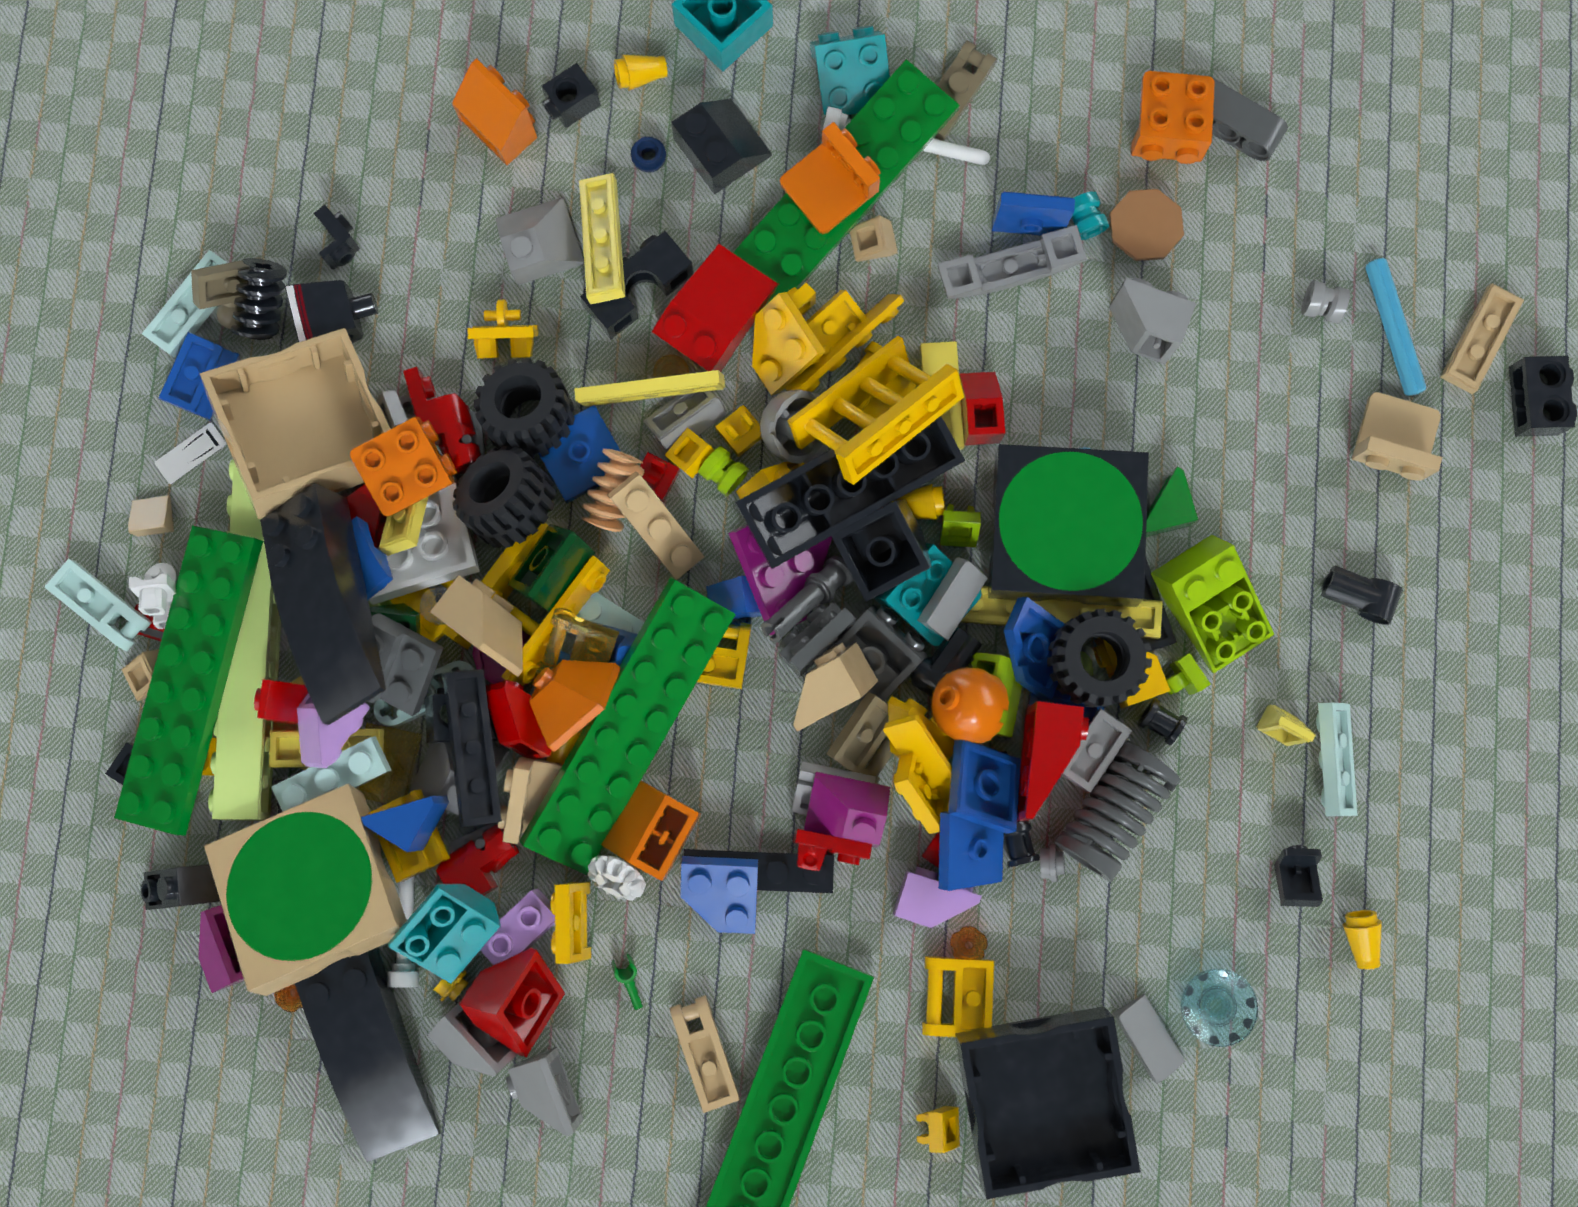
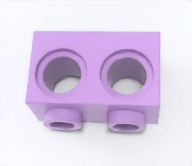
(520, 927)

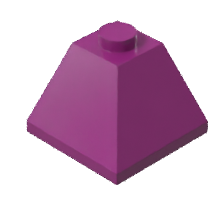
(847, 808)
(218, 951)

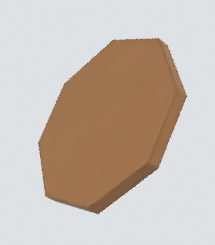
(1146, 224)

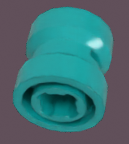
(1088, 216)

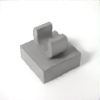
(393, 407)

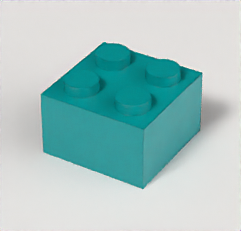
(723, 27)

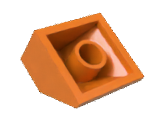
(571, 697)

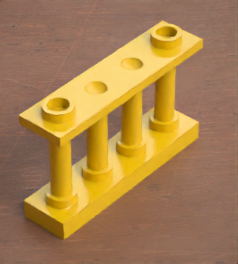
(890, 430)
(574, 598)

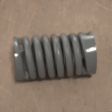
(1101, 804)

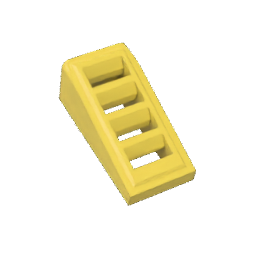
(1284, 727)

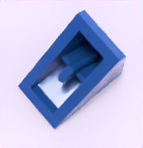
(735, 596)
(408, 824)

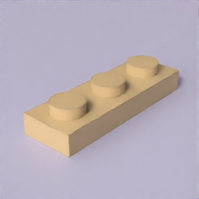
(656, 525)

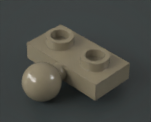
(217, 287)

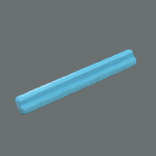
(1395, 327)

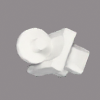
(156, 592)

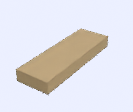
(1482, 338)

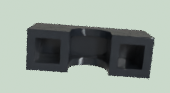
(656, 262)

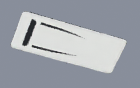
(190, 453)

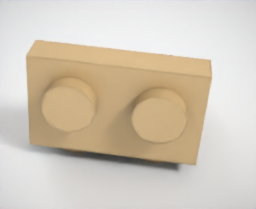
(1398, 437)
(527, 788)

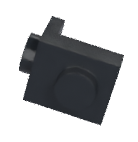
(343, 247)
(1298, 876)

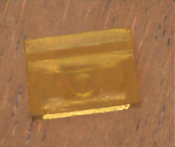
(401, 753)

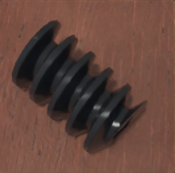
(261, 299)

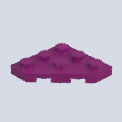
(778, 585)

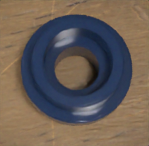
(645, 145)

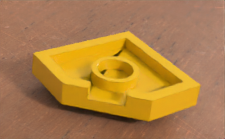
(782, 344)

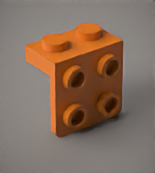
(1174, 117)
(832, 180)
(403, 465)

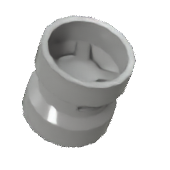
(1325, 302)

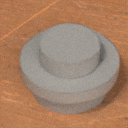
(1051, 863)

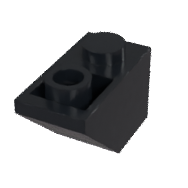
(179, 887)

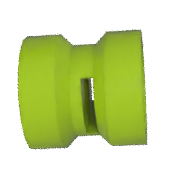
(723, 471)

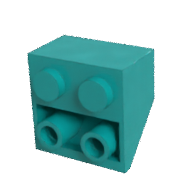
(447, 930)

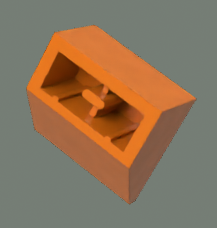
(494, 112)
(651, 830)

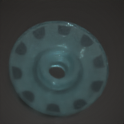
(1237, 1012)

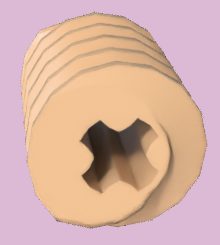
(603, 511)

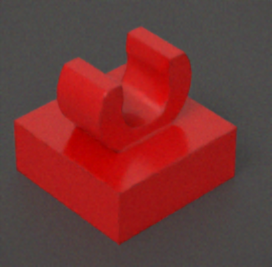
(659, 475)

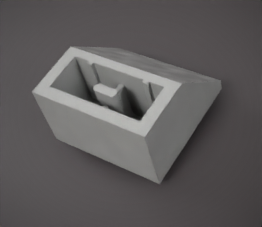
(1151, 319)

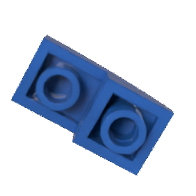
(373, 561)

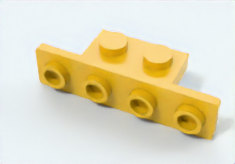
(839, 328)
(922, 770)

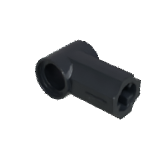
(1372, 598)
(948, 657)

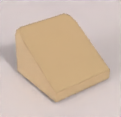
(873, 239)
(151, 516)
(139, 673)

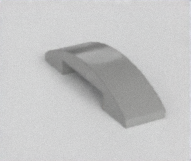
(1012, 266)

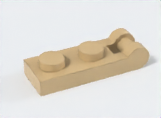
(705, 1055)

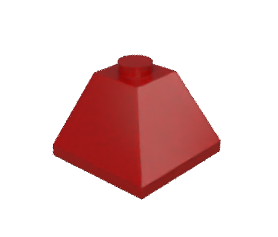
(514, 1000)

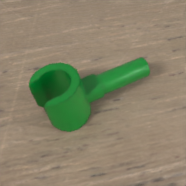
(627, 977)

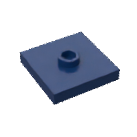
(1031, 213)
(577, 458)
(984, 786)
(968, 854)

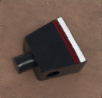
(328, 307)

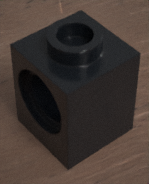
(570, 82)

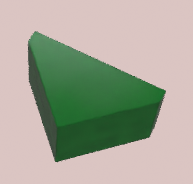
(1172, 506)

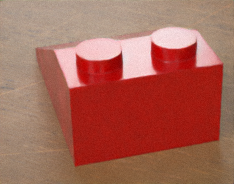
(715, 309)
(1048, 745)

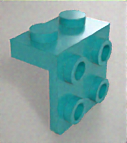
(850, 67)
(914, 594)

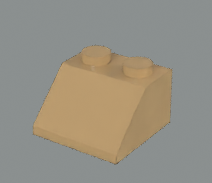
(483, 621)
(835, 682)

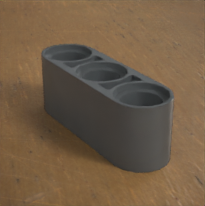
(1246, 123)

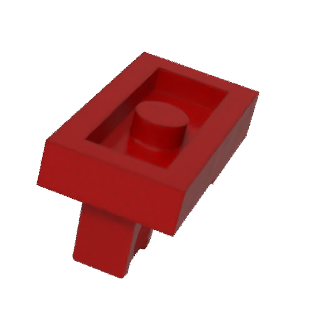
(813, 848)

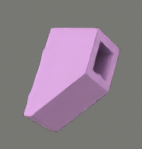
(321, 742)
(926, 904)

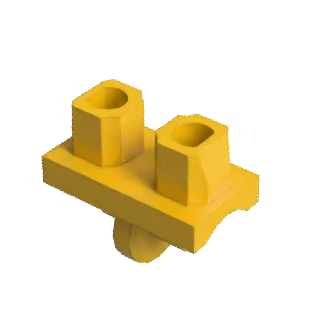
(487, 336)

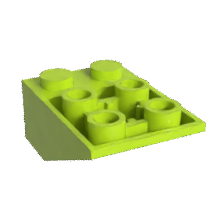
(1213, 601)

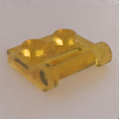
(592, 642)

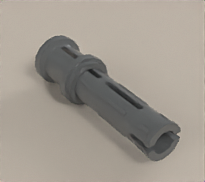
(818, 589)

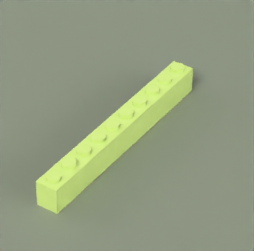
(243, 740)

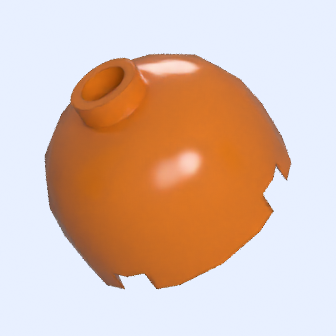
(969, 704)

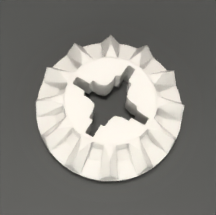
(616, 877)

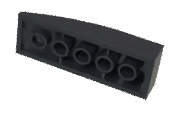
(819, 502)
(323, 600)
(368, 1054)

